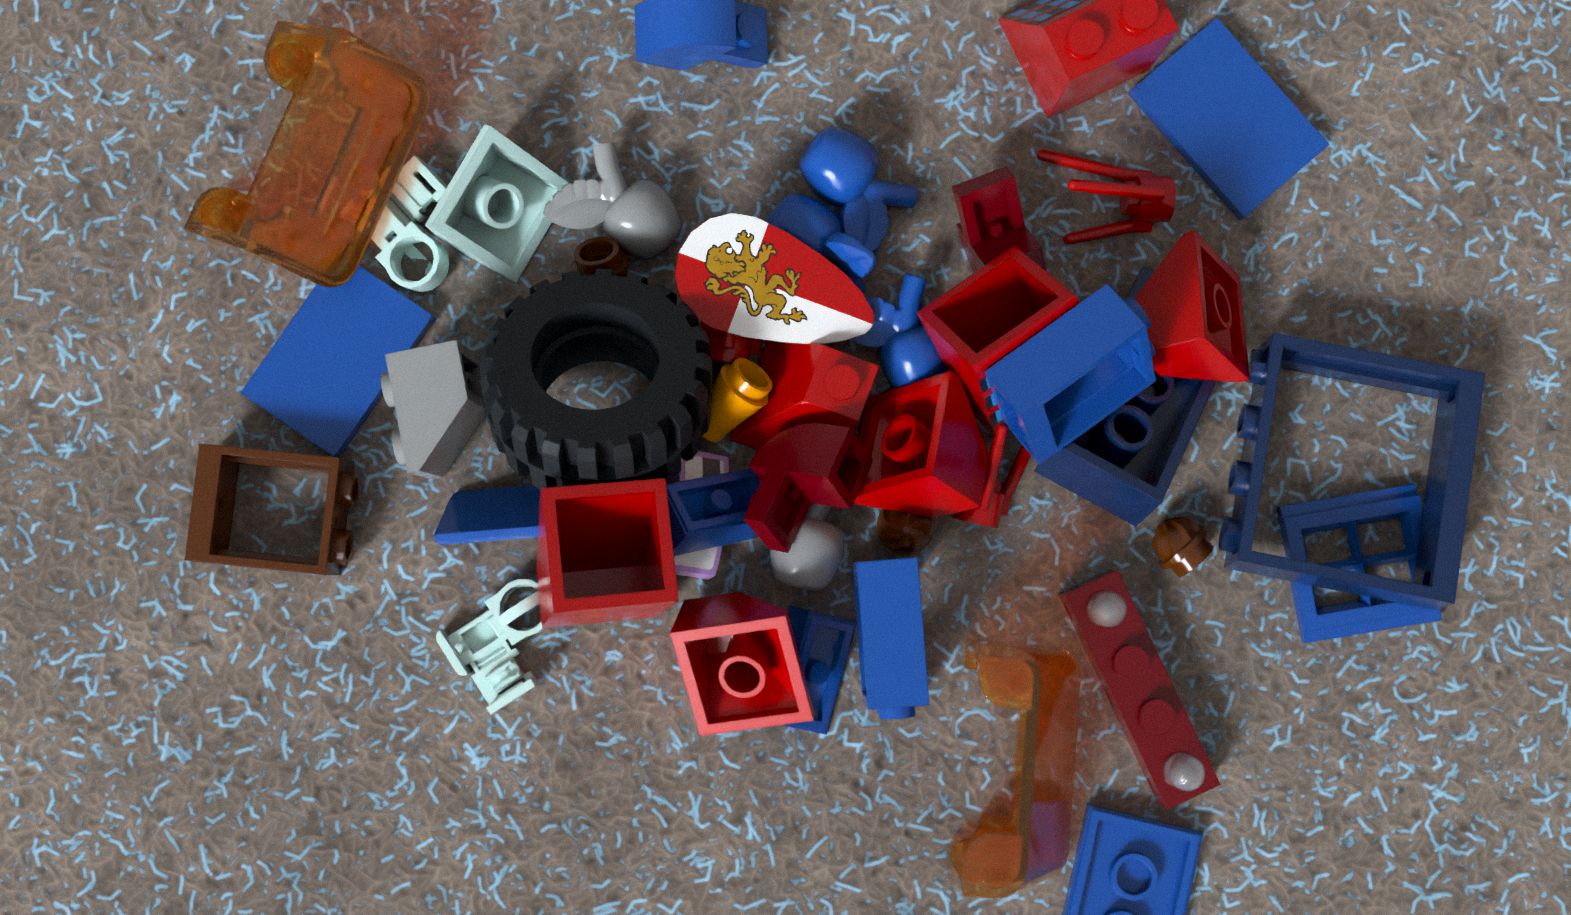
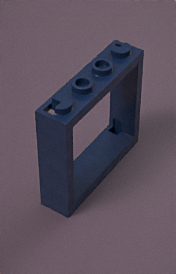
(1448, 476)

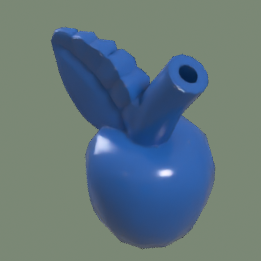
(842, 173)
(822, 231)
(903, 343)

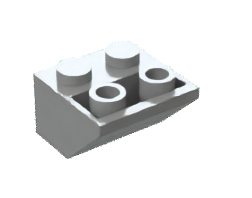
(435, 404)

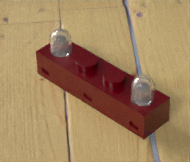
(1139, 689)

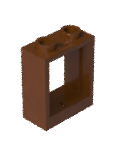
(215, 501)

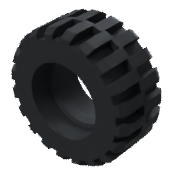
(593, 322)

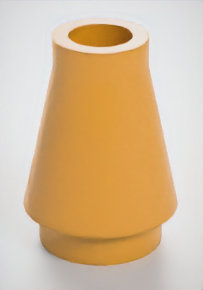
(736, 396)

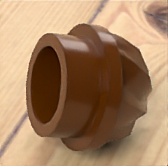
(600, 254)
(904, 531)
(1180, 545)

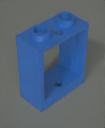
(1074, 372)
(890, 636)

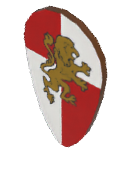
(766, 284)

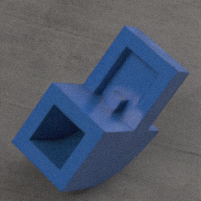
(694, 31)

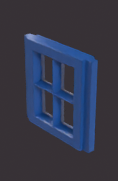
(1349, 512)

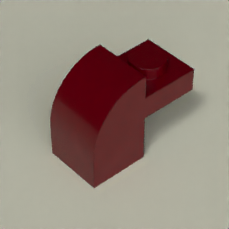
(993, 219)
(801, 468)

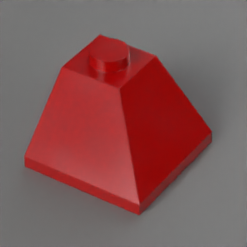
(1196, 314)
(808, 387)
(923, 449)
(740, 664)

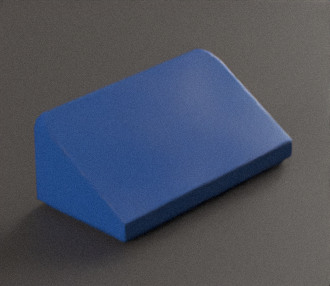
(710, 510)
(490, 515)
(823, 652)

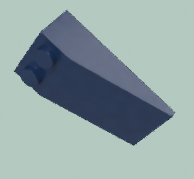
(1135, 450)

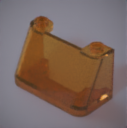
(328, 159)
(1034, 840)

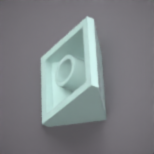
(496, 204)

